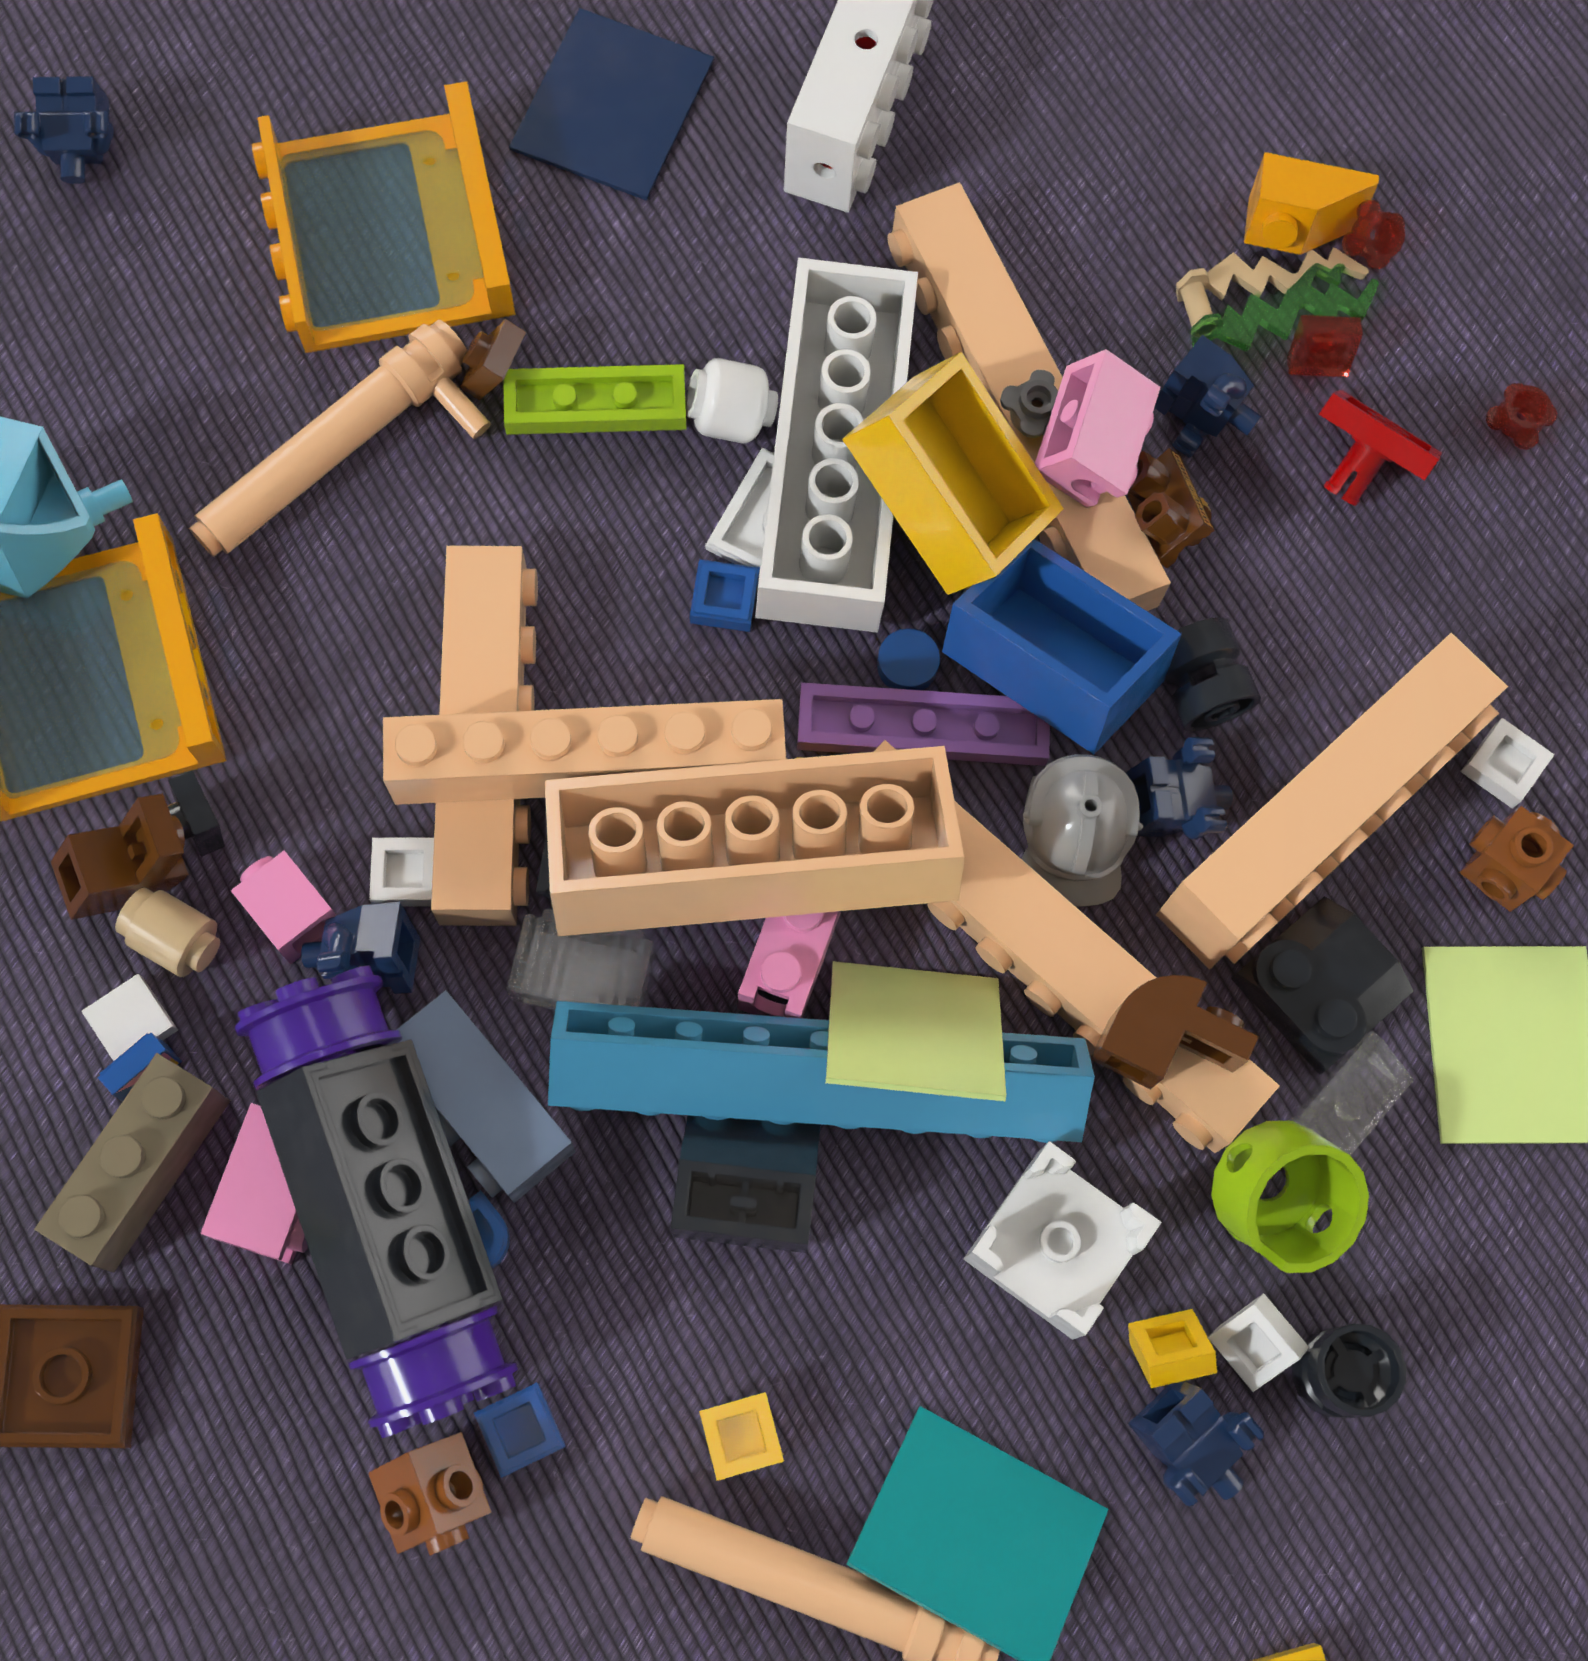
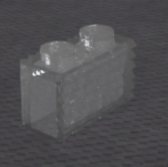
(579, 968)

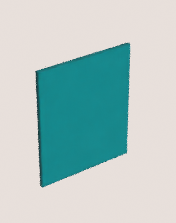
(979, 1538)

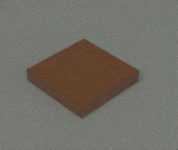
(68, 1375)

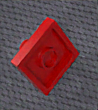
(1375, 442)

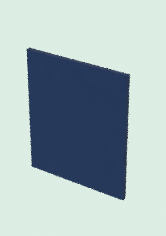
(612, 104)

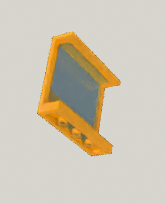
(384, 228)
(102, 679)

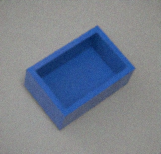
(1061, 644)

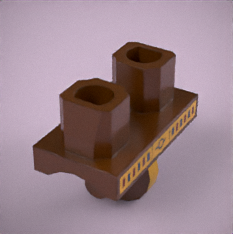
(1168, 506)

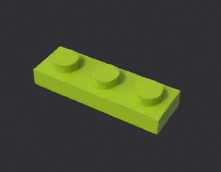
(594, 399)

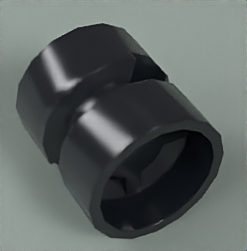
(1203, 652)
(1350, 1372)

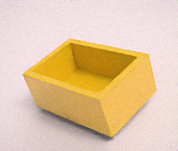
(954, 474)

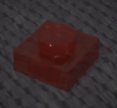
(1324, 345)

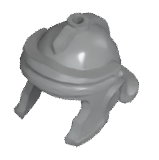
(1075, 847)

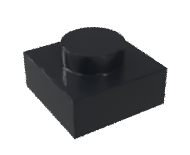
(195, 813)

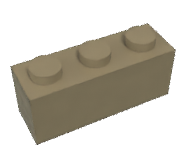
(132, 1164)

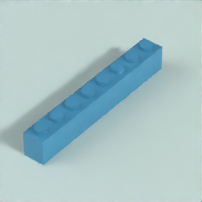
(777, 1074)

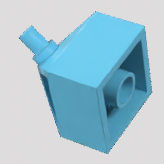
(41, 511)

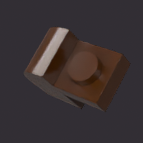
(108, 865)
(1159, 1019)

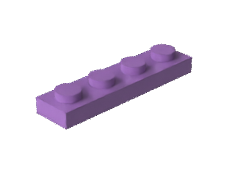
(966, 724)

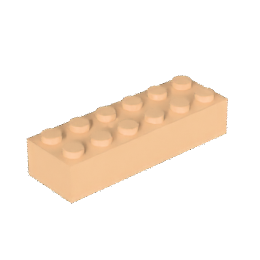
(1333, 804)
(752, 840)

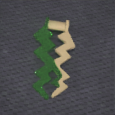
(1295, 286)

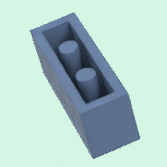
(484, 1102)

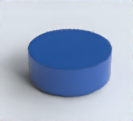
(908, 660)

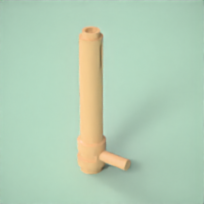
(403, 379)
(801, 1582)

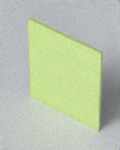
(915, 1031)
(1509, 1043)

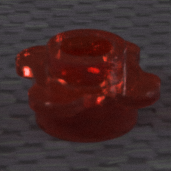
(1388, 235)
(1529, 402)

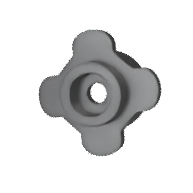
(1025, 417)

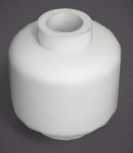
(730, 400)

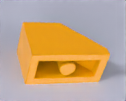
(1303, 203)

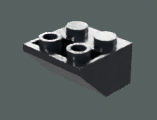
(746, 1183)

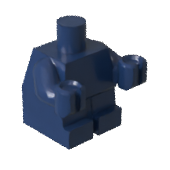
(68, 124)
(1207, 394)
(1181, 793)
(370, 937)
(1195, 1441)

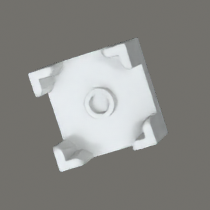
(1060, 1242)

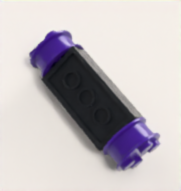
(377, 1199)

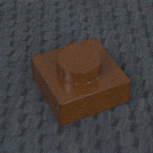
(490, 358)

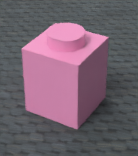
(283, 904)

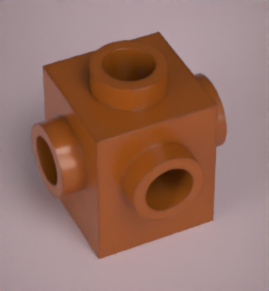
(1517, 858)
(430, 1495)

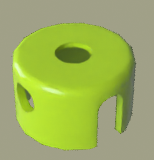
(1316, 1180)

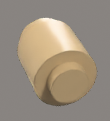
(168, 931)

